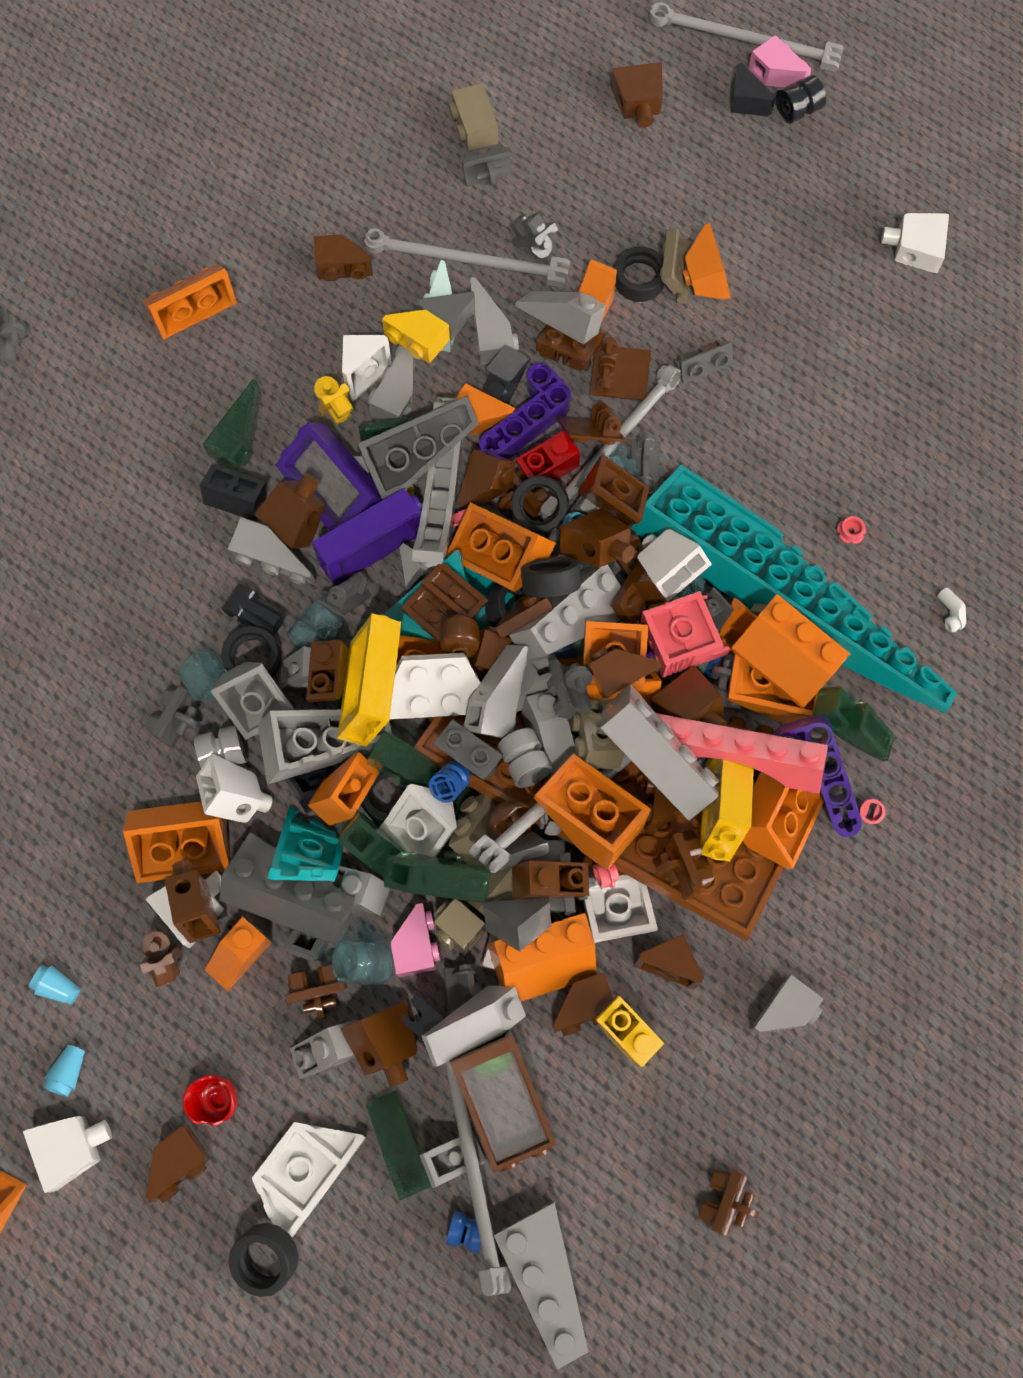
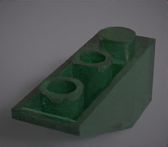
(367, 842)
(436, 877)
(398, 1145)

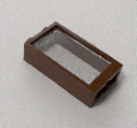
(503, 1102)

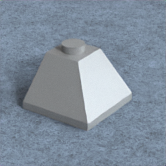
(248, 696)

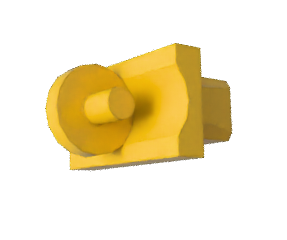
(333, 399)

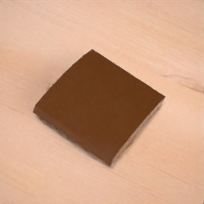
(440, 597)

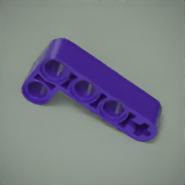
(521, 420)
(832, 775)

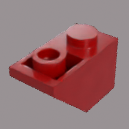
(551, 458)

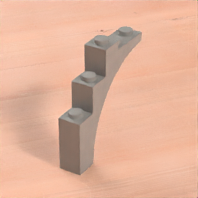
(439, 504)

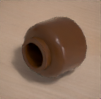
(459, 635)

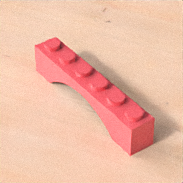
(788, 760)

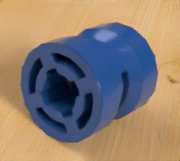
(449, 781)
(457, 1226)

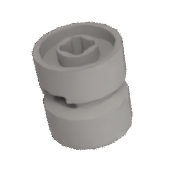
(226, 744)
(525, 759)

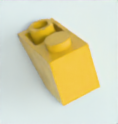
(418, 332)
(629, 1032)

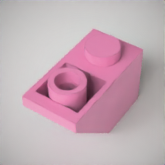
(777, 64)
(412, 944)

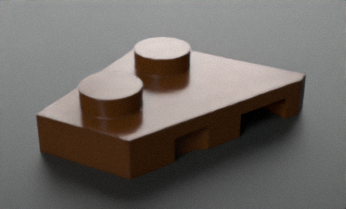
(522, 612)

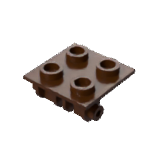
(553, 341)
(620, 371)
(601, 426)

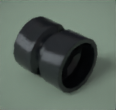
(800, 98)

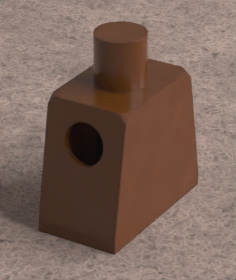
(638, 91)
(293, 511)
(596, 539)
(690, 698)
(191, 903)
(382, 1043)

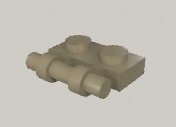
(673, 264)

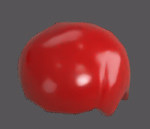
(210, 1100)

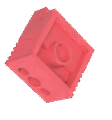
(682, 634)

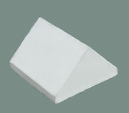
(364, 361)
(420, 822)
(619, 910)

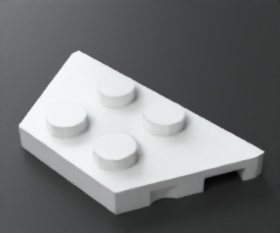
(432, 686)
(302, 1172)

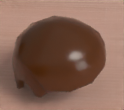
(505, 816)

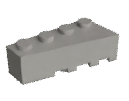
(567, 618)
(304, 742)
(658, 752)
(542, 1273)

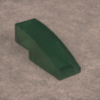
(854, 722)
(402, 761)

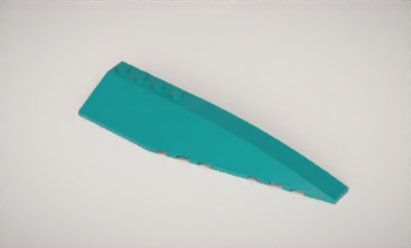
(756, 565)

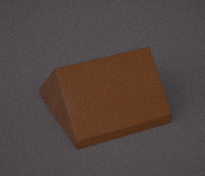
(615, 491)
(673, 962)

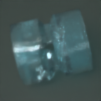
(317, 625)
(362, 962)

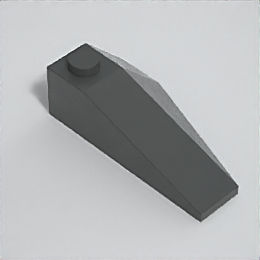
(411, 449)

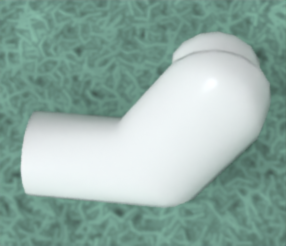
(957, 610)

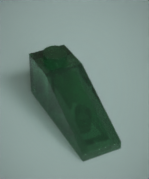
(235, 433)

